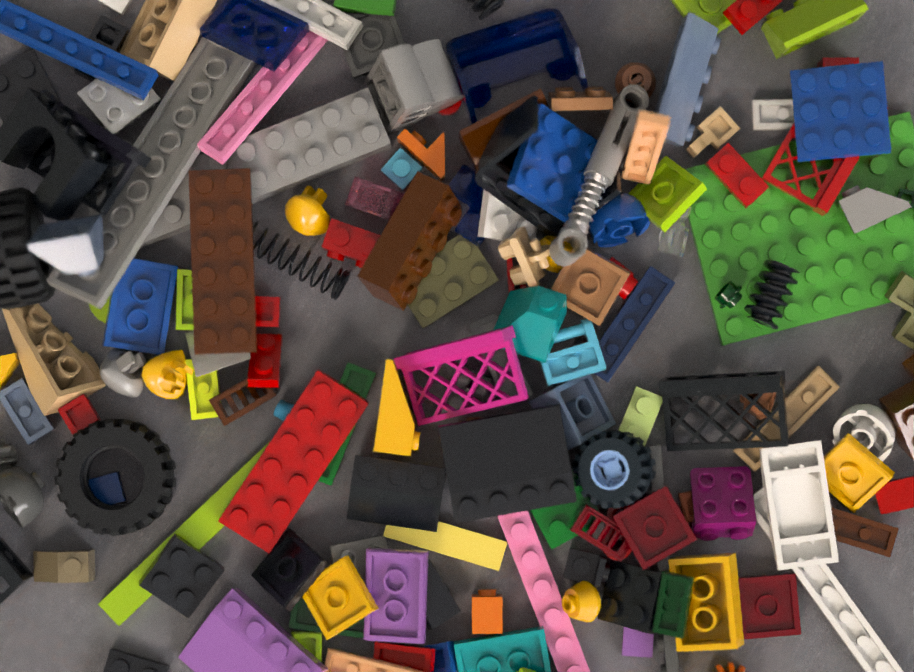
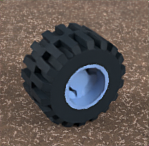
(614, 469)

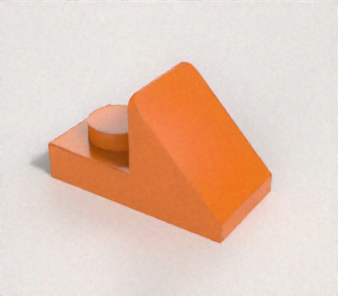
(431, 158)

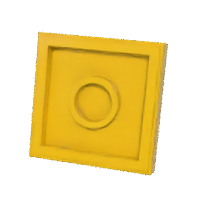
(854, 473)
(339, 598)

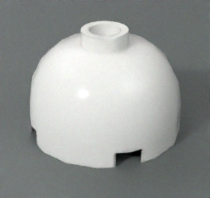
(869, 426)

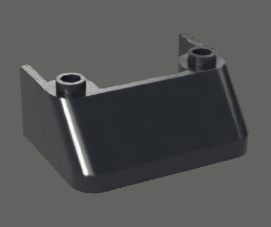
(498, 160)

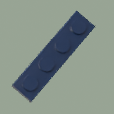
(632, 319)

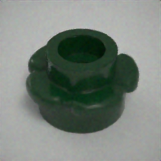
(729, 295)

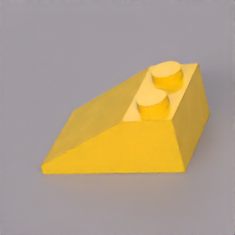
(395, 420)

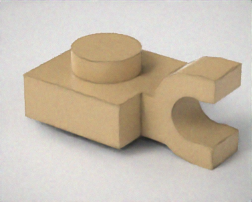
(714, 131)

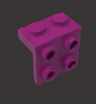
(722, 503)

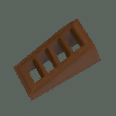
(219, 409)

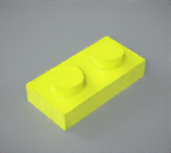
(200, 391)

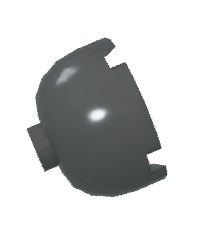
(21, 494)

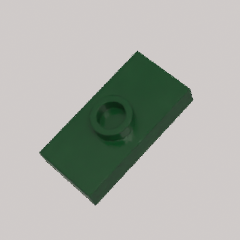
(673, 604)

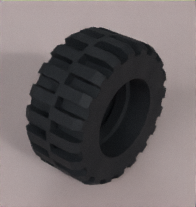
(21, 271)
(75, 468)

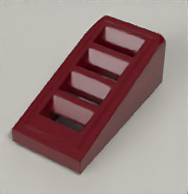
(580, 521)

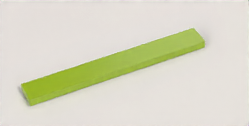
(195, 530)

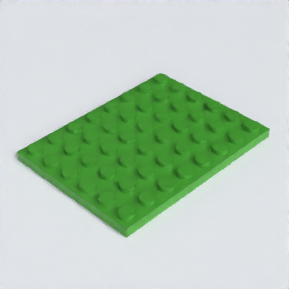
(836, 267)

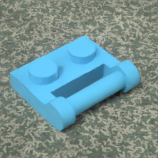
(576, 360)

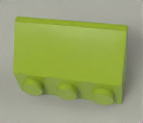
(809, 22)

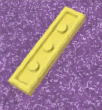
(454, 543)

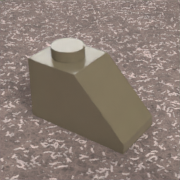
(64, 566)

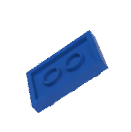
(141, 307)

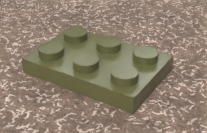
(455, 277)

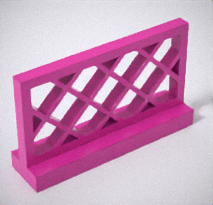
(456, 350)

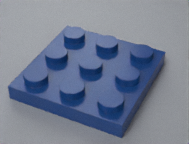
(840, 111)
(552, 164)

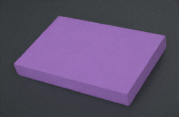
(400, 590)

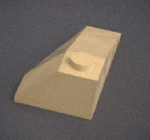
(50, 361)

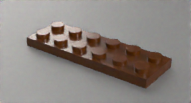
(222, 261)

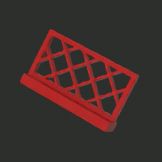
(826, 191)

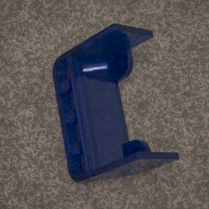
(512, 53)

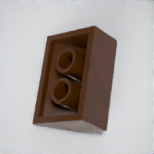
(476, 136)

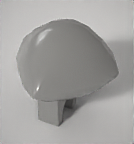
(123, 371)

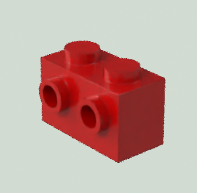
(348, 241)

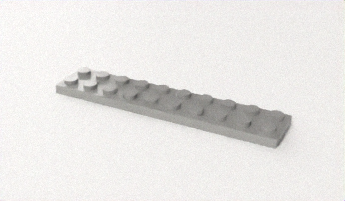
(169, 138)

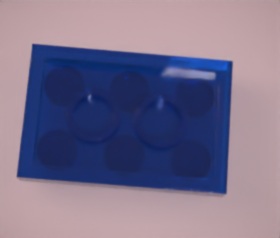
(255, 31)

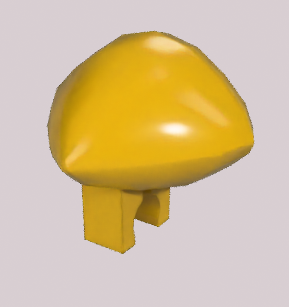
(306, 212)
(166, 374)

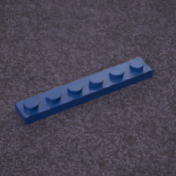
(76, 50)

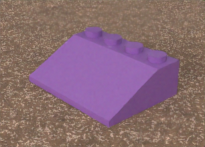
(245, 639)

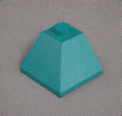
(535, 319)

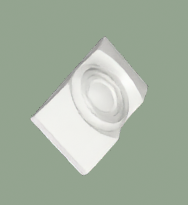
(798, 505)

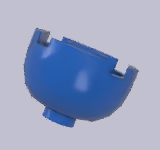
(618, 219)

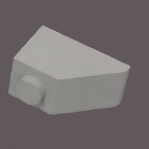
(869, 207)

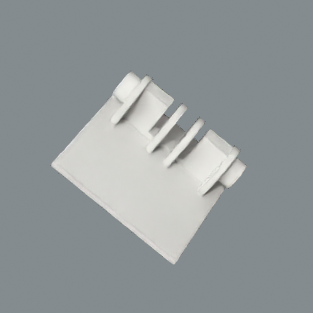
(114, 106)

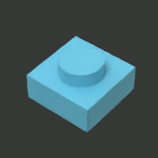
(401, 169)

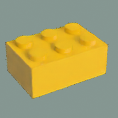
(715, 602)

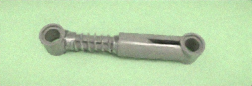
(599, 173)

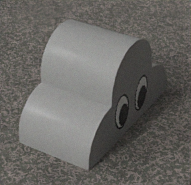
(412, 84)

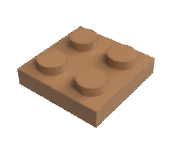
(591, 99)
(591, 285)

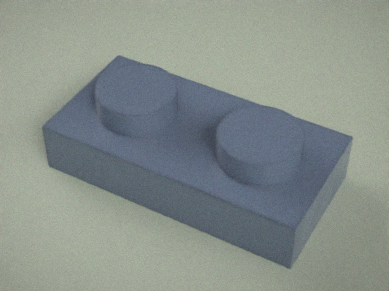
(25, 412)

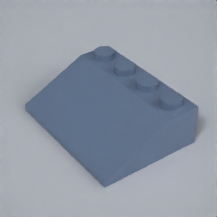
(685, 75)

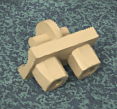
(529, 255)

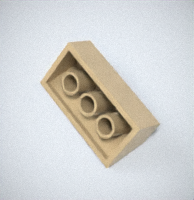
(166, 34)

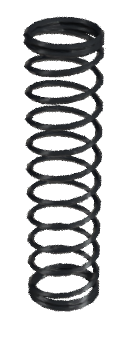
(339, 284)

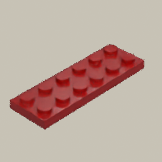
(293, 461)

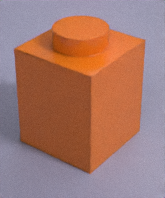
(487, 612)

